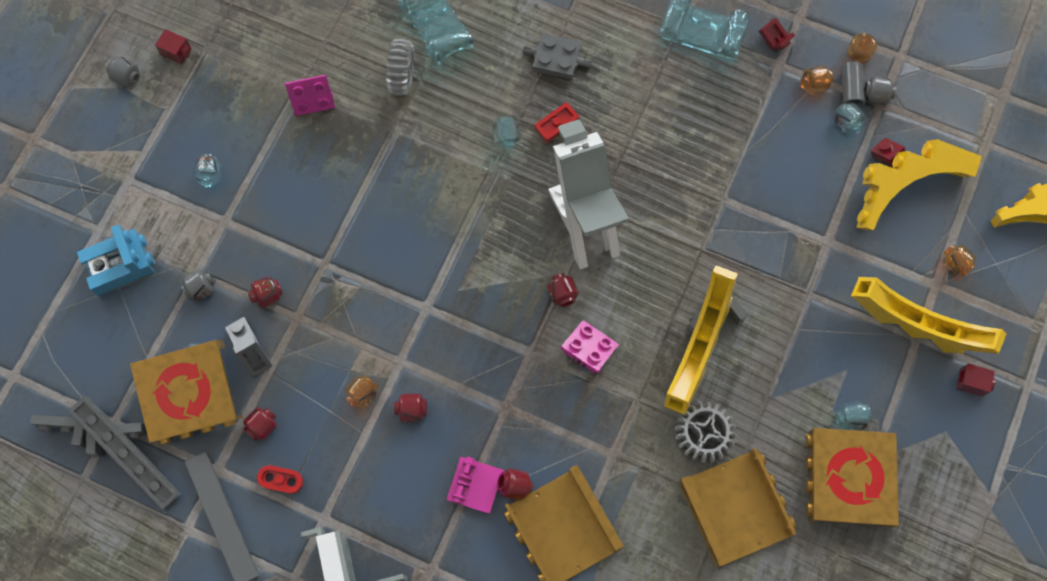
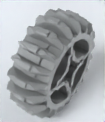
(400, 67)
(713, 414)

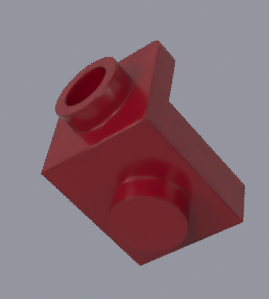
(775, 35)
(886, 151)

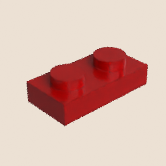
(548, 126)

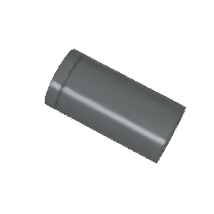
(853, 83)

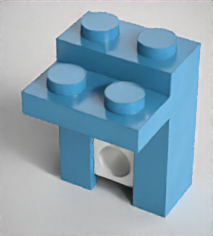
(123, 258)

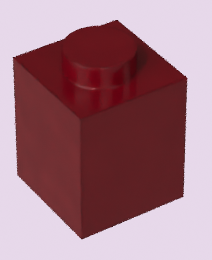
(173, 46)
(976, 380)

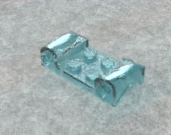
(437, 27)
(704, 28)

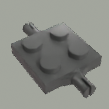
(557, 56)

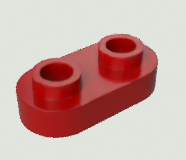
(281, 479)

